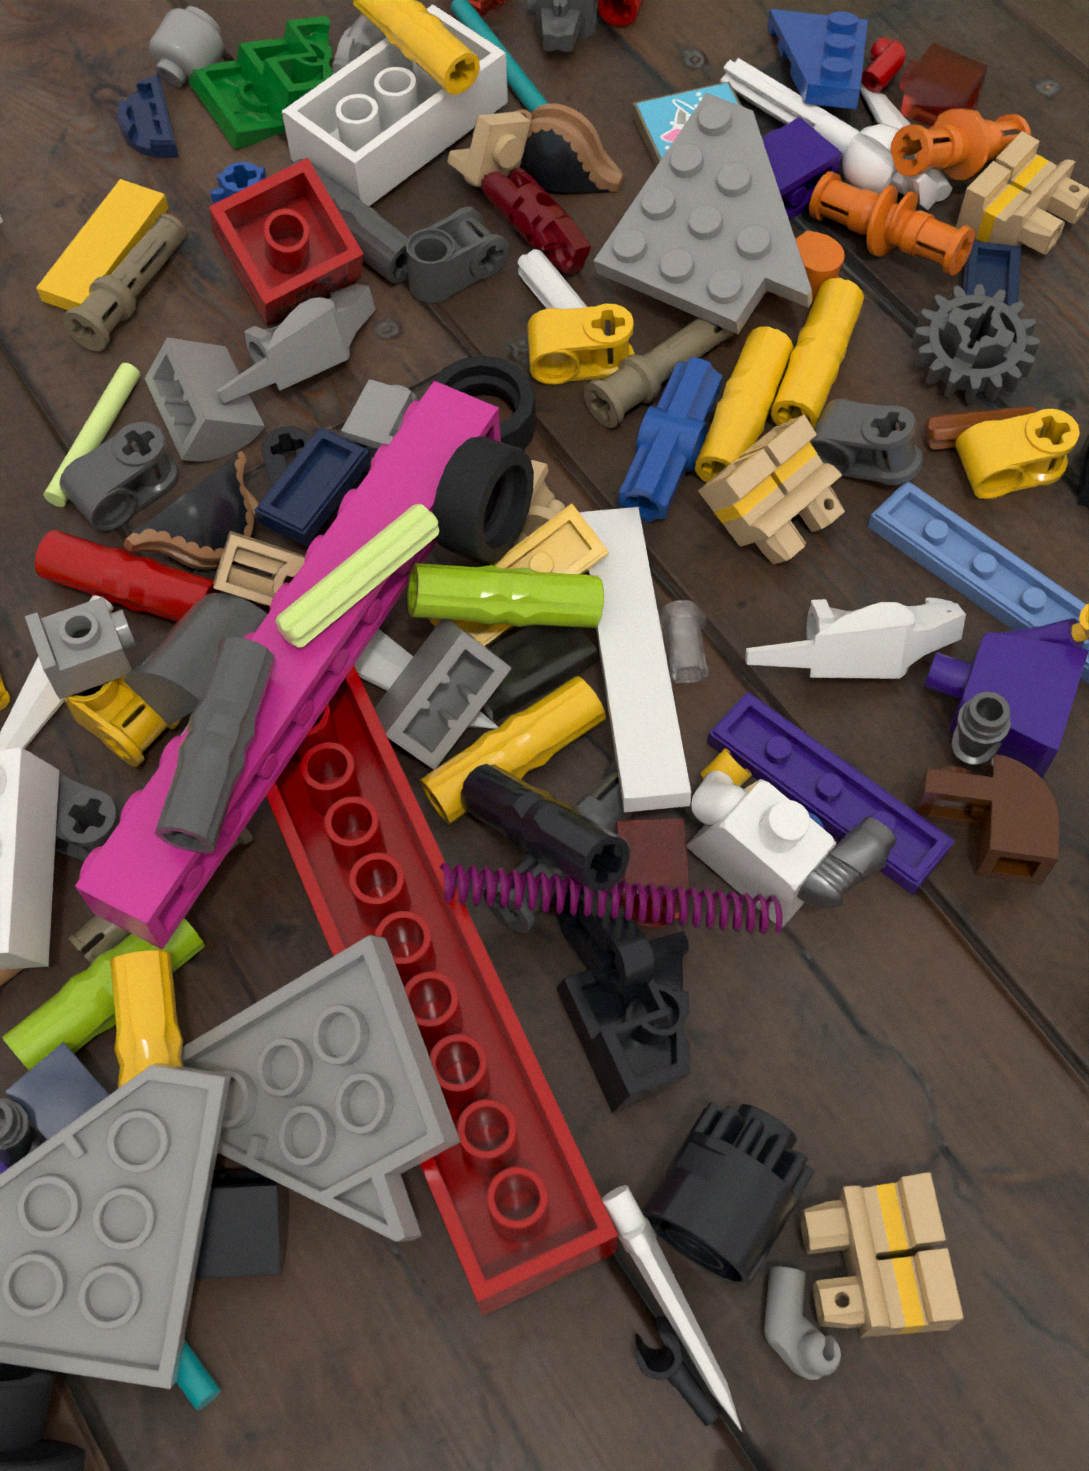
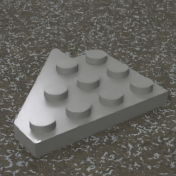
(709, 224)
(332, 1088)
(111, 1230)

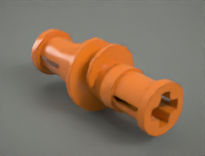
(956, 143)
(891, 223)

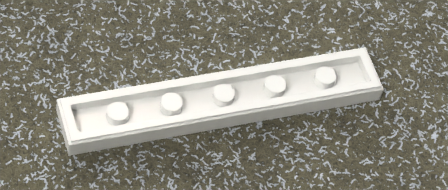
(636, 669)

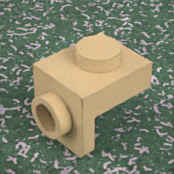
(495, 147)

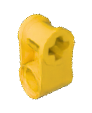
(573, 343)
(1010, 454)
(119, 719)

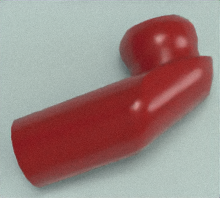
(886, 61)

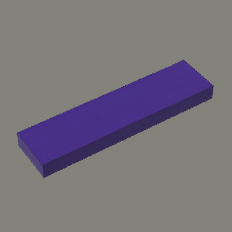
(828, 787)

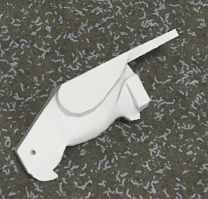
(867, 641)

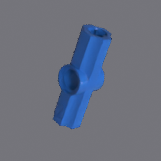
(670, 439)

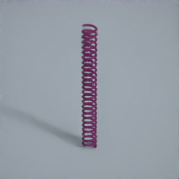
(575, 888)

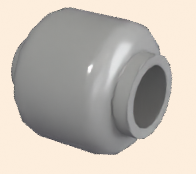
(185, 42)

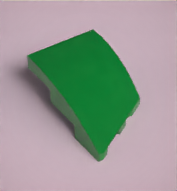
(264, 80)

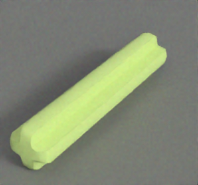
(357, 576)

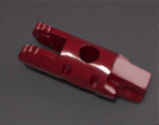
(538, 218)

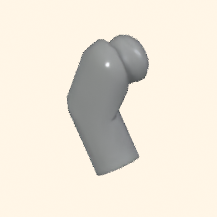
(791, 1332)

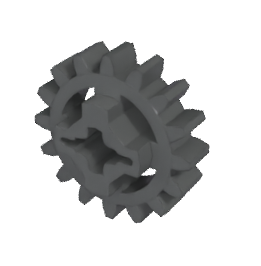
(993, 362)

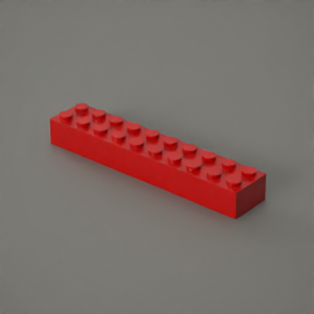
(370, 866)

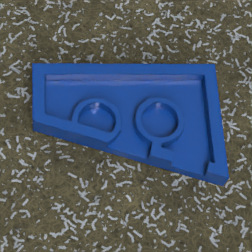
(823, 54)

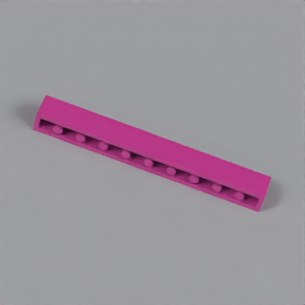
(152, 885)

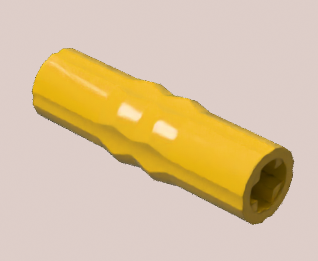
(424, 41)
(818, 352)
(745, 400)
(518, 744)
(144, 1012)

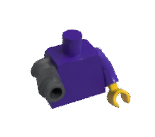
(1014, 692)

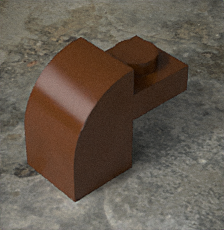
(1010, 809)

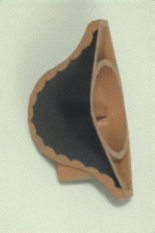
(567, 152)
(199, 522)

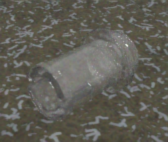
(682, 628)

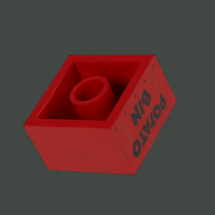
(286, 241)

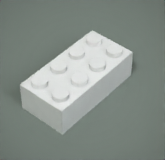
(388, 116)

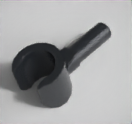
(668, 1365)

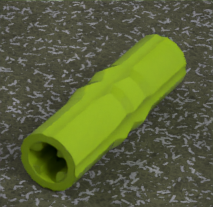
(504, 596)
(86, 1001)

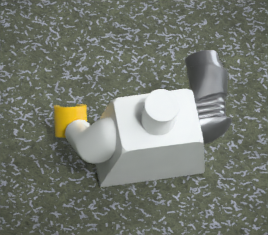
(774, 847)

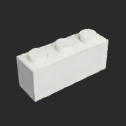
(26, 857)

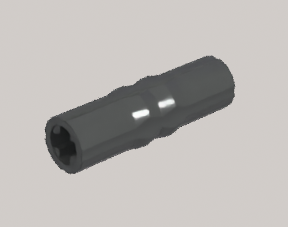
(379, 240)
(215, 745)

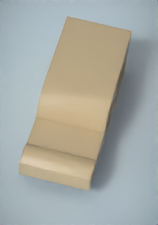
(258, 555)

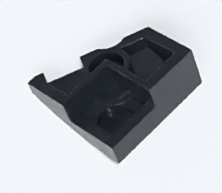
(634, 1035)

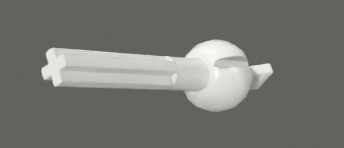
(865, 153)

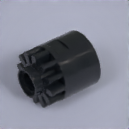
(729, 1191)

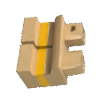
(1017, 195)
(772, 485)
(890, 1257)

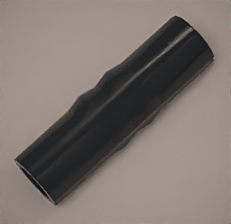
(546, 827)

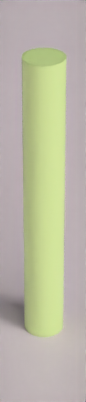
(96, 425)

